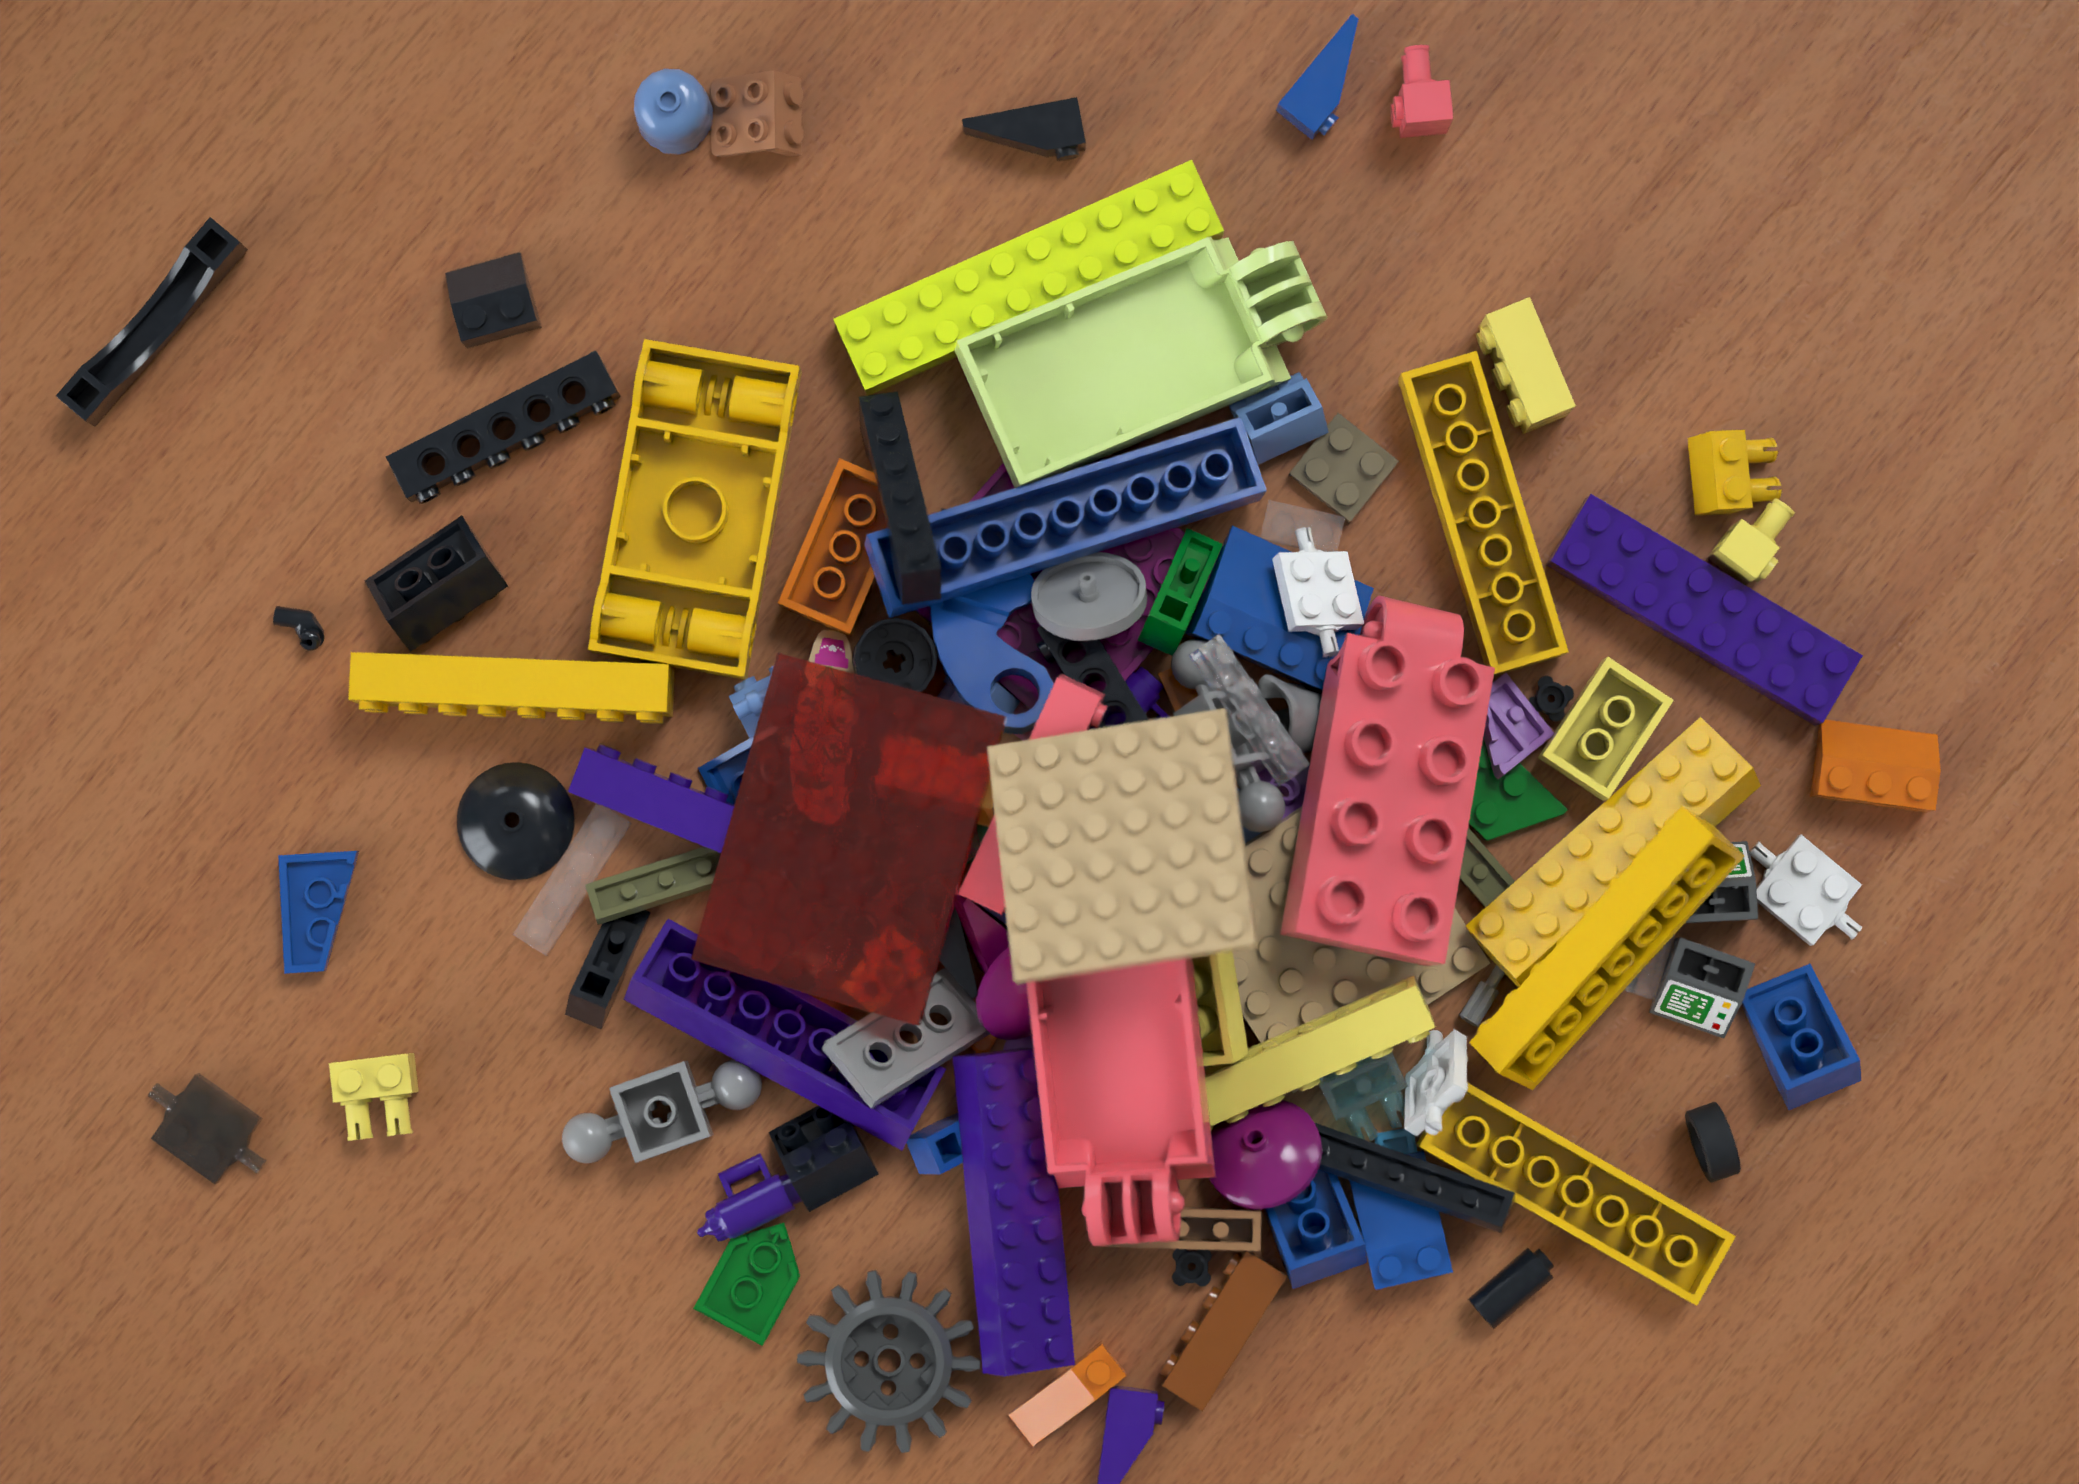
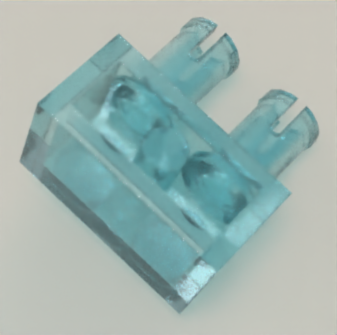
(1366, 1084)

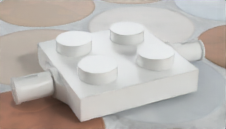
(1317, 591)
(1806, 890)
(1436, 1082)

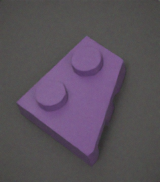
(1511, 726)

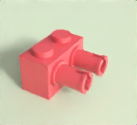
(1422, 103)

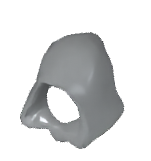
(1303, 709)

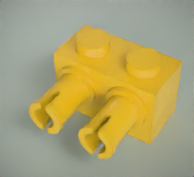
(1722, 472)

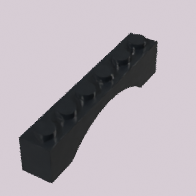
(189, 282)
(902, 499)

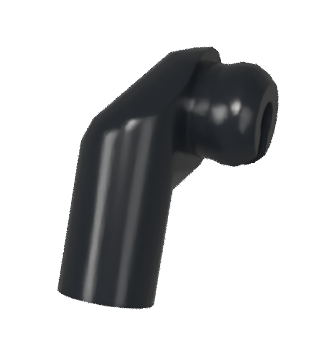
(304, 623)

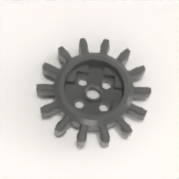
(860, 1386)

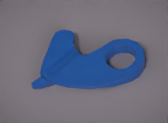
(977, 658)

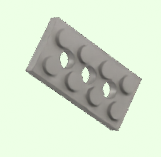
(906, 1061)

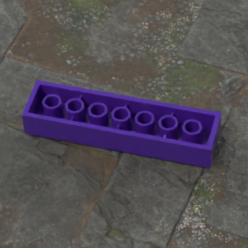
(1704, 610)
(768, 1031)
(1012, 1215)

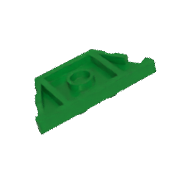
(1510, 801)

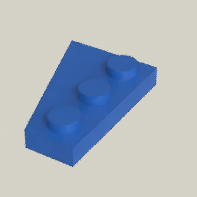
(312, 905)

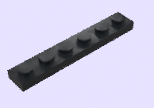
(1414, 1179)

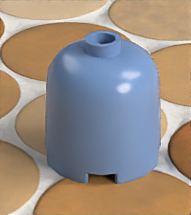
(673, 111)

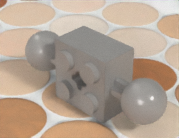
(1259, 801)
(590, 1136)

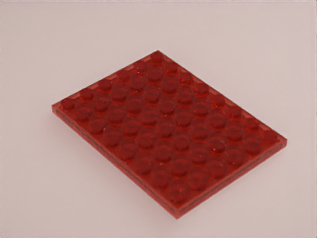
(848, 839)

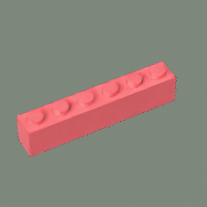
(1068, 710)

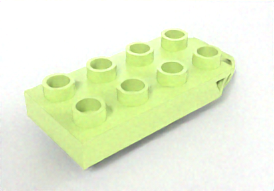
(1137, 354)

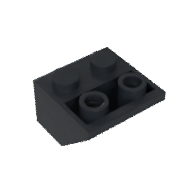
(822, 1156)

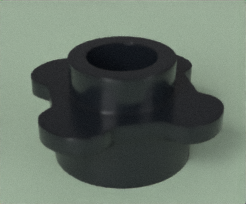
(1561, 694)
(1199, 1275)

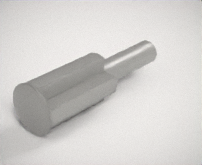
(1482, 998)

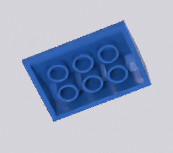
(1248, 612)

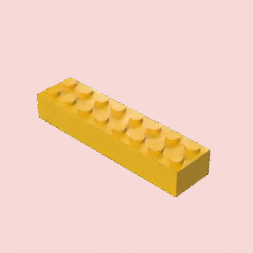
(1482, 513)
(511, 685)
(1550, 897)
(1606, 948)
(1580, 1193)

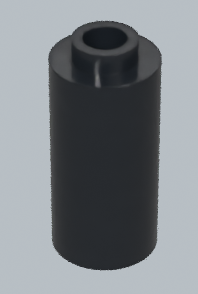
(1512, 1286)

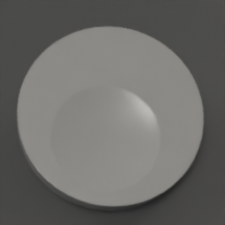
(1089, 597)

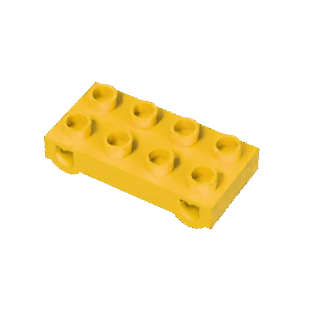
(695, 509)

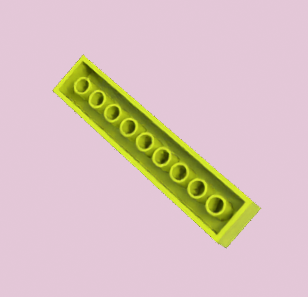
(925, 319)

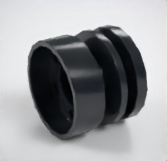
(902, 639)

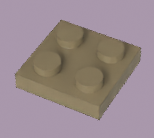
(1343, 468)

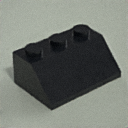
(435, 583)

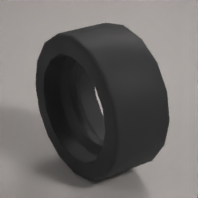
(1713, 1142)

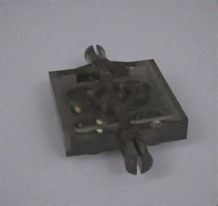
(206, 1128)

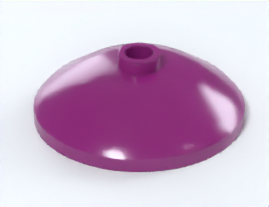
(1002, 1003)
(1274, 1168)

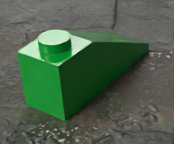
(1180, 592)

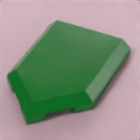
(751, 1283)

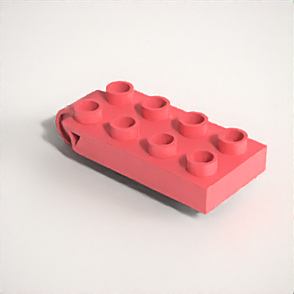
(1390, 787)
(1123, 1095)

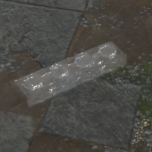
(1249, 710)
(566, 884)

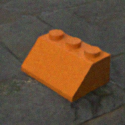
(1876, 766)

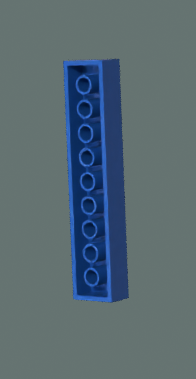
(1082, 512)

